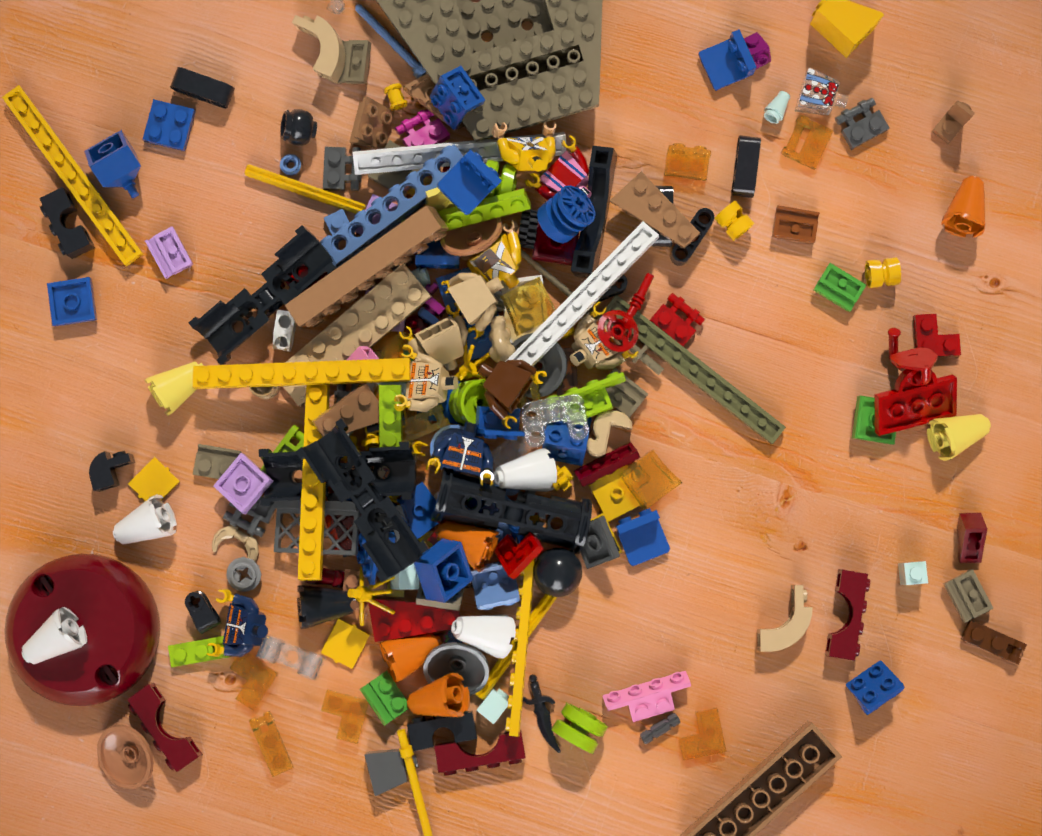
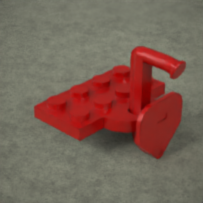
(917, 391)

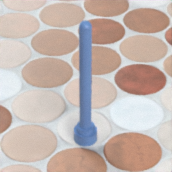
(417, 67)

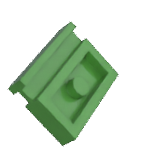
(839, 287)
(385, 698)

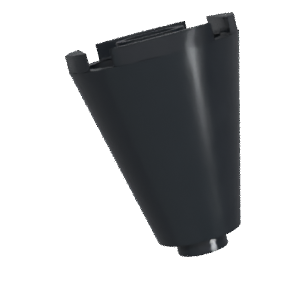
(321, 605)

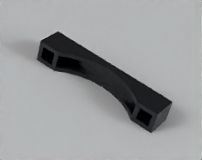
(600, 183)

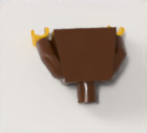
(507, 385)

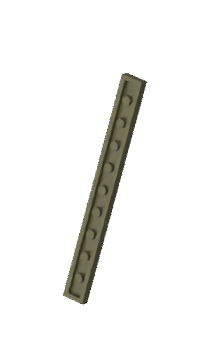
(702, 375)

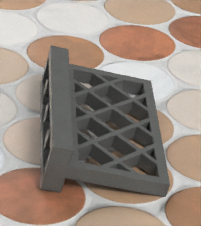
(331, 508)

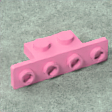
(649, 697)

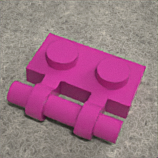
(431, 133)

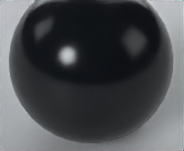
(557, 572)

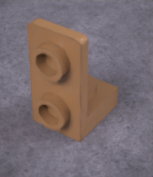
(953, 121)

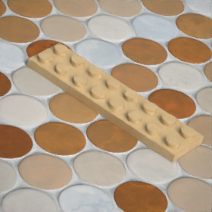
(363, 322)

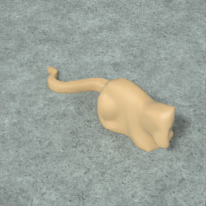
(500, 340)

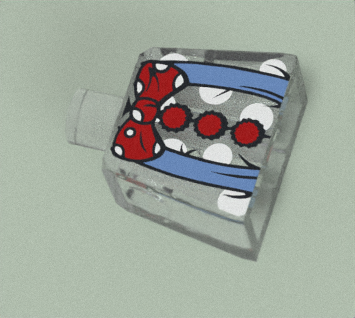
(819, 94)

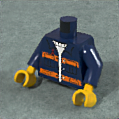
(464, 453)
(243, 627)

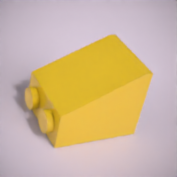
(844, 23)

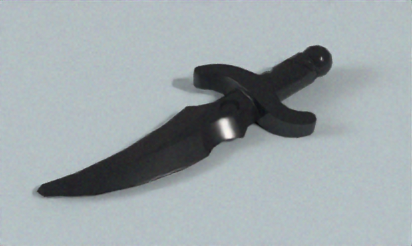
(542, 713)

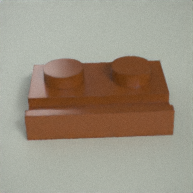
(795, 224)

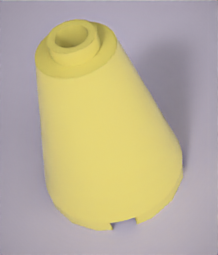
(172, 386)
(955, 434)

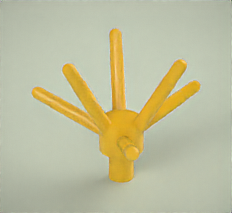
(469, 369)
(365, 594)

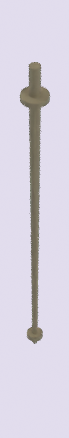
(641, 355)

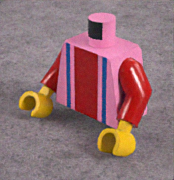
(567, 170)

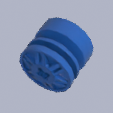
(566, 214)

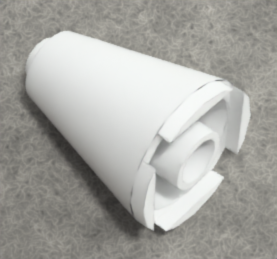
(529, 472)
(146, 522)
(486, 633)
(55, 637)

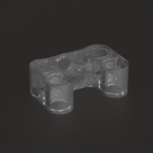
(554, 410)
(276, 650)

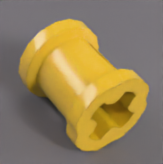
(395, 97)

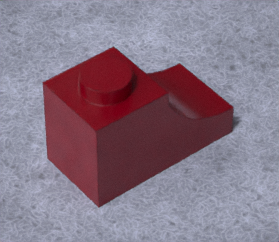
(971, 537)

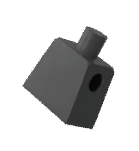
(387, 769)

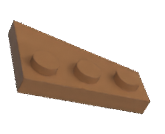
(421, 90)
(357, 409)

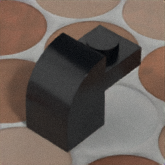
(103, 467)

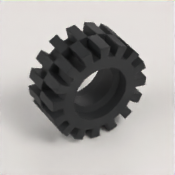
(528, 228)

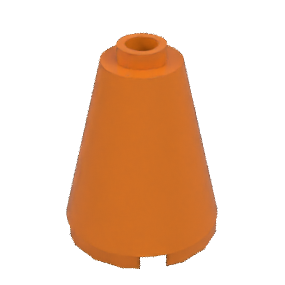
(967, 209)
(476, 541)
(407, 653)
(441, 698)

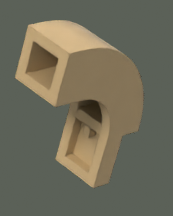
(332, 51)
(792, 630)

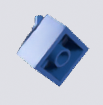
(115, 162)
(443, 570)

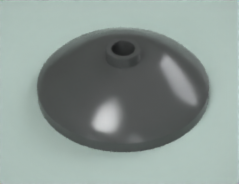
(553, 363)
(458, 659)

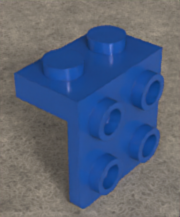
(469, 182)
(642, 537)

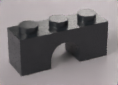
(57, 208)
(422, 730)

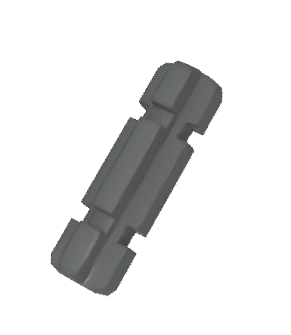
(660, 728)

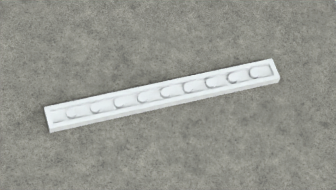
(415, 156)
(586, 295)

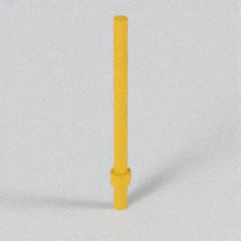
(406, 752)

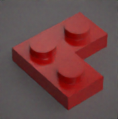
(927, 336)
(516, 556)

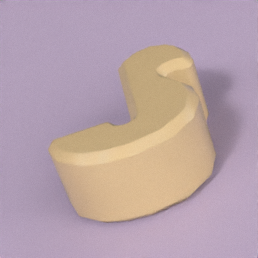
(601, 431)

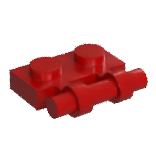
(672, 324)

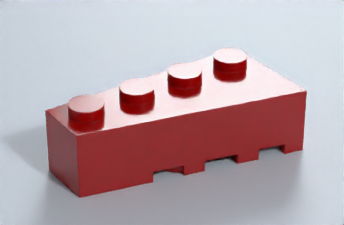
(408, 619)

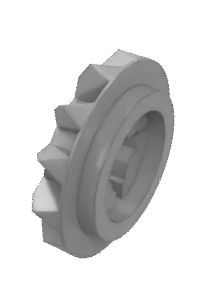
(234, 576)

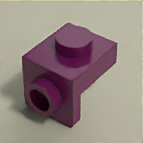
(759, 49)
(431, 304)

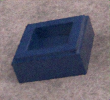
(427, 317)

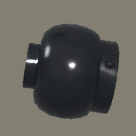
(297, 127)

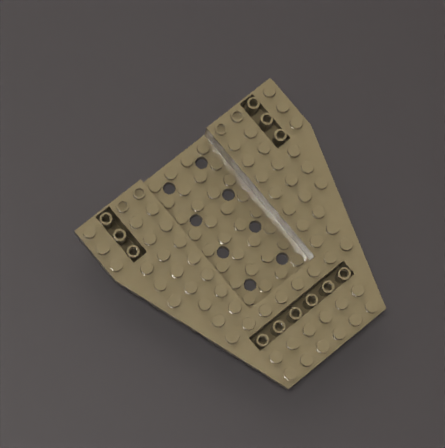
(520, 72)

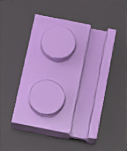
(169, 252)

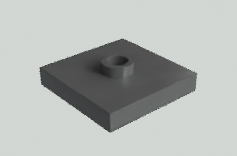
(599, 544)

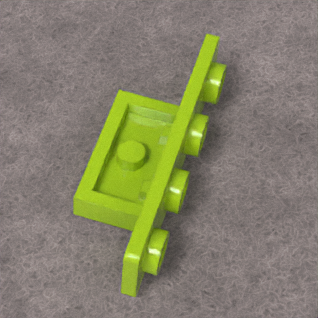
(595, 394)

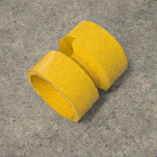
(734, 220)
(886, 272)

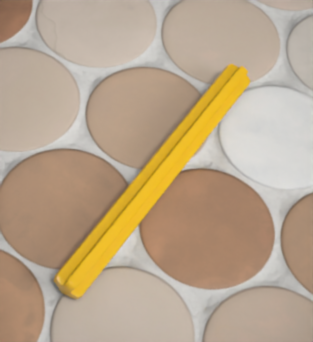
(304, 189)
(502, 664)

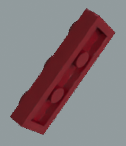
(607, 464)

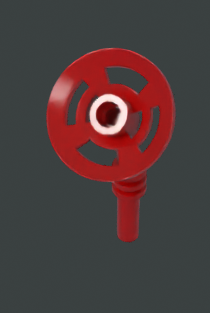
(627, 323)

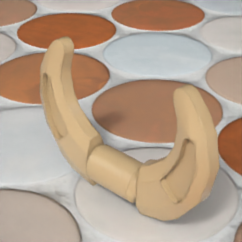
(230, 532)

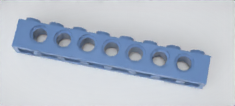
(389, 219)

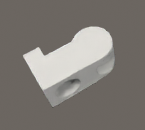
(283, 331)

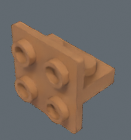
(371, 124)

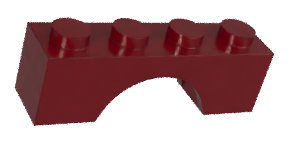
(844, 642)
(148, 705)
(452, 757)

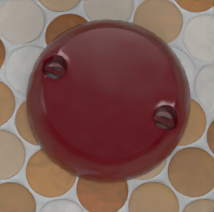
(118, 622)

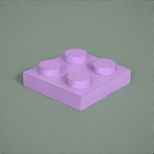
(243, 483)

